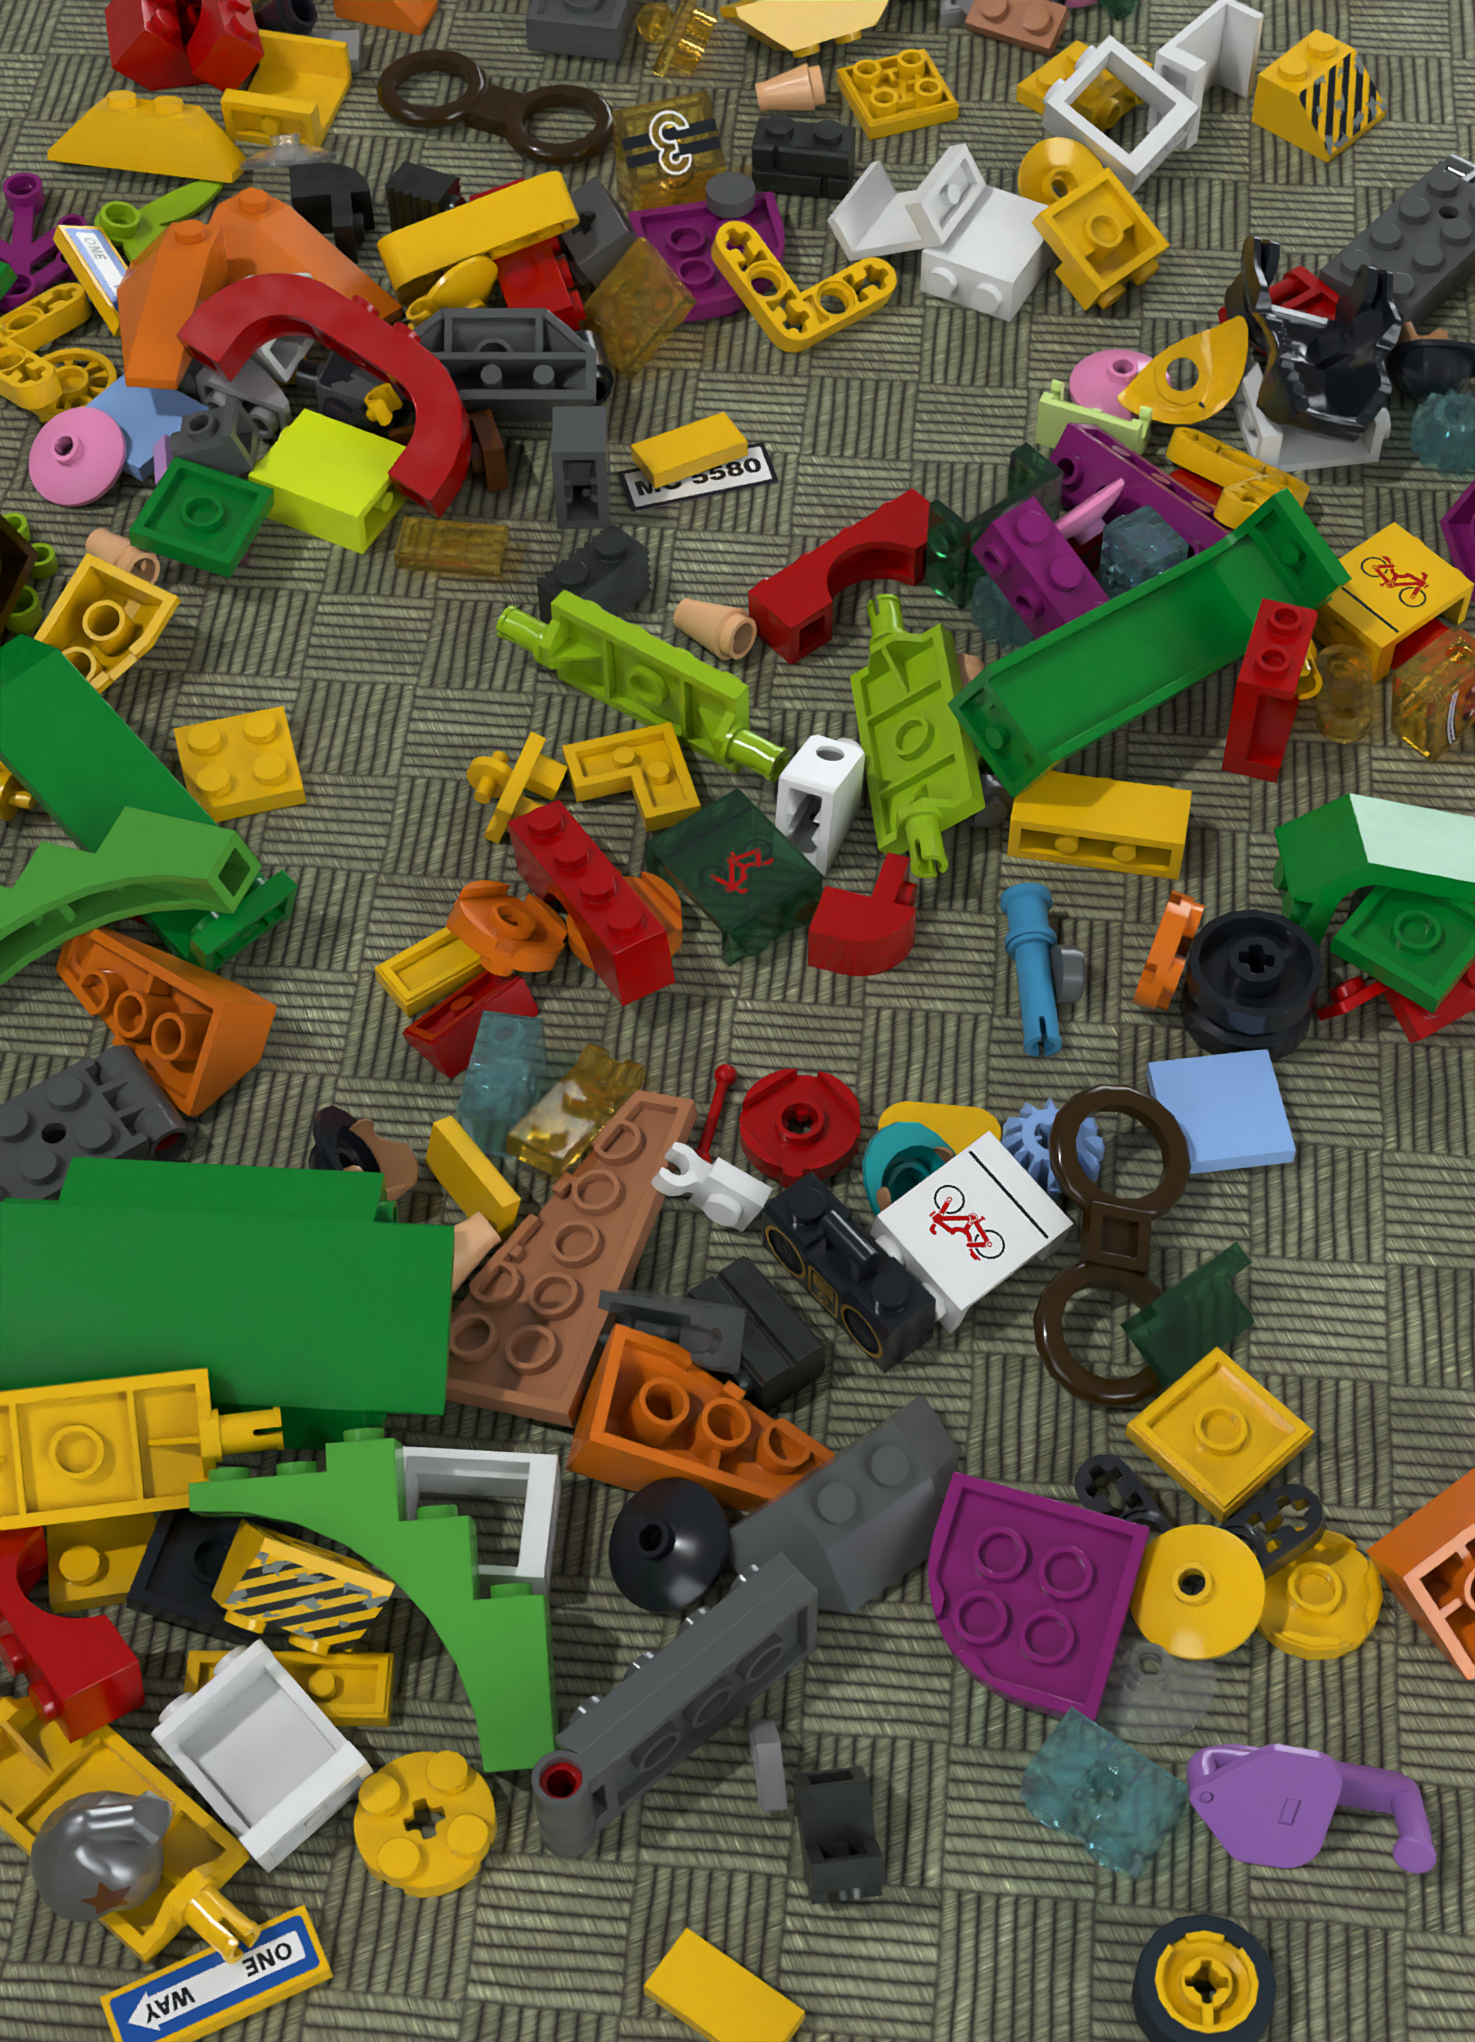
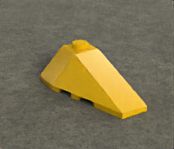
(106, 620)

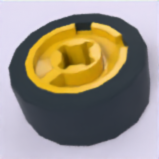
(1208, 1951)

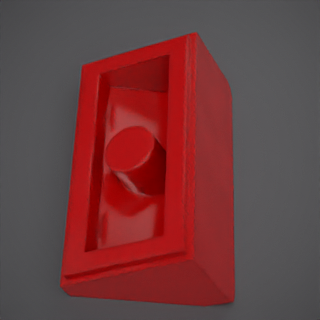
(450, 1029)

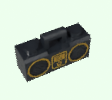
(848, 1272)

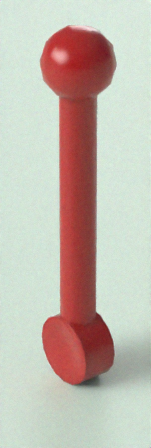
(725, 1076)

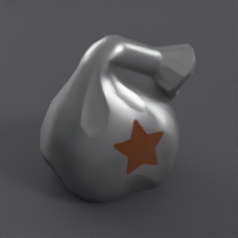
(100, 1853)

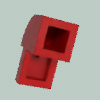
(862, 932)

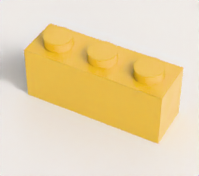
(1101, 824)

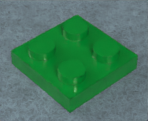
(202, 517)
(1410, 942)

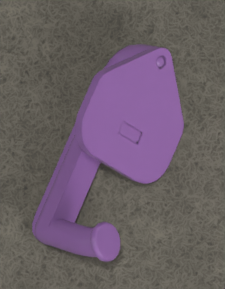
(1280, 1799)

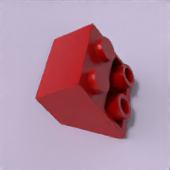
(151, 41)

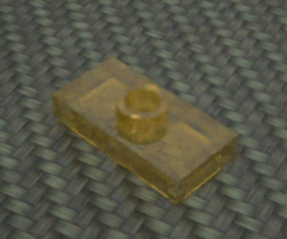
(452, 547)

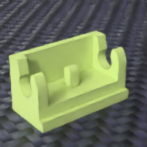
(1056, 414)

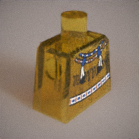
(1435, 694)

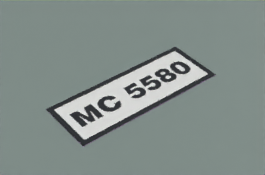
(739, 474)

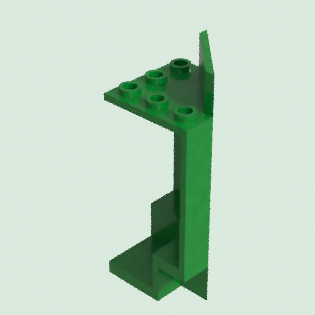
(263, 1274)

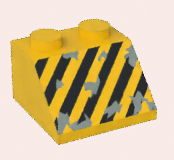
(1317, 97)
(298, 1589)

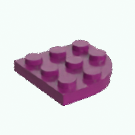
(685, 240)
(1032, 1593)

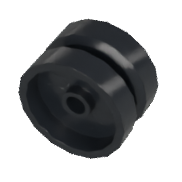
(1250, 984)

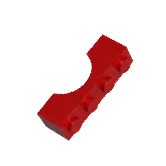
(224, 43)
(797, 603)
(615, 924)
(75, 1666)

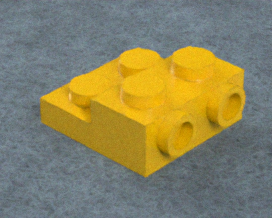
(1100, 103)
(1101, 240)

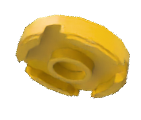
(1322, 1600)

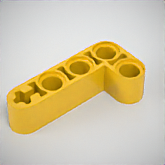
(484, 227)

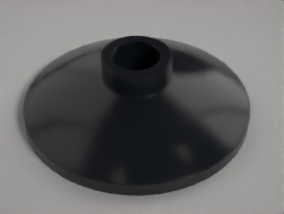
(690, 1551)

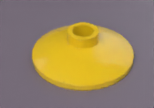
(1055, 163)
(466, 284)
(1219, 1615)

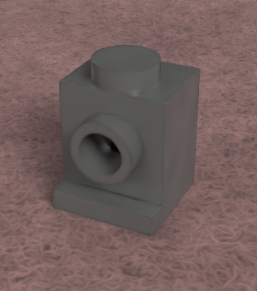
(218, 438)

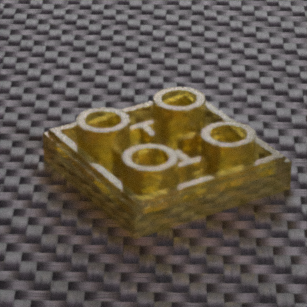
(637, 307)

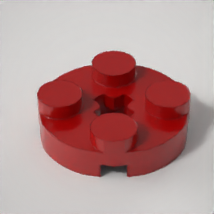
(788, 1155)

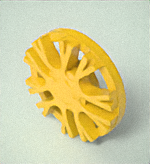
(77, 383)

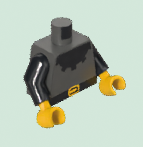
(354, 395)

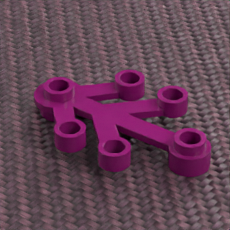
(26, 197)

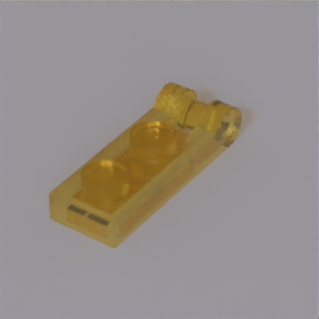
(574, 1111)

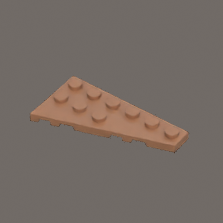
(533, 1317)

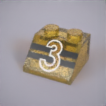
(666, 151)

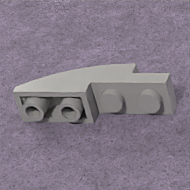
(252, 387)

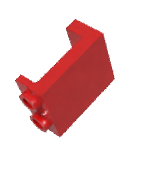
(1266, 690)

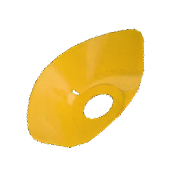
(1220, 362)

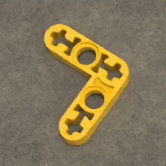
(800, 306)
(24, 375)
(1245, 478)

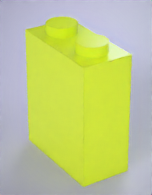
(331, 480)

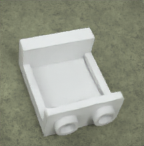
(261, 1753)

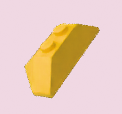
(803, 24)
(151, 138)

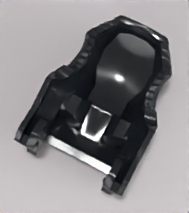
(1319, 371)

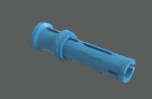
(1030, 947)

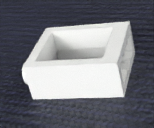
(1176, 108)
(498, 1475)

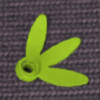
(139, 228)

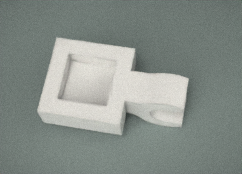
(717, 1188)

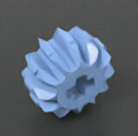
(1028, 1143)

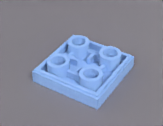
(144, 419)
(1225, 1109)

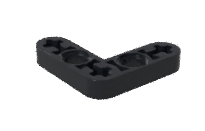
(1266, 1509)

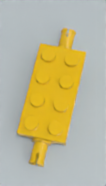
(116, 1446)
(199, 1855)

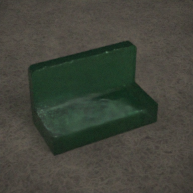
(1191, 1317)

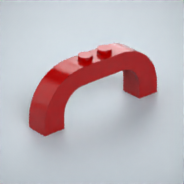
(277, 305)

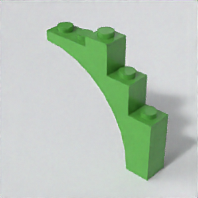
(139, 869)
(361, 1502)

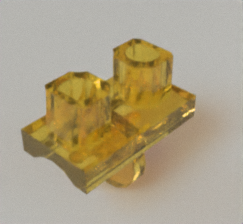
(682, 33)

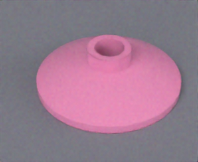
(1103, 376)
(89, 467)
(1086, 518)

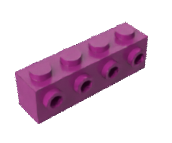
(1096, 459)
(1037, 569)

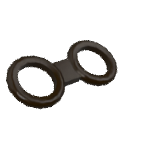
(495, 108)
(1112, 1237)

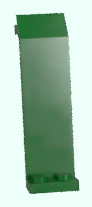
(1143, 645)
(90, 766)
(1365, 844)

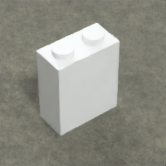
(989, 256)

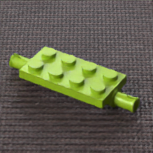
(646, 680)
(915, 749)

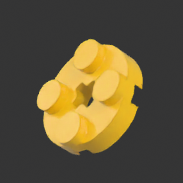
(419, 1782)

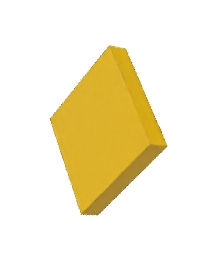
(897, 93)

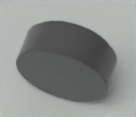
(730, 195)
(1068, 973)

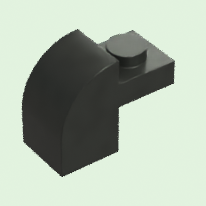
(334, 202)
(838, 1835)

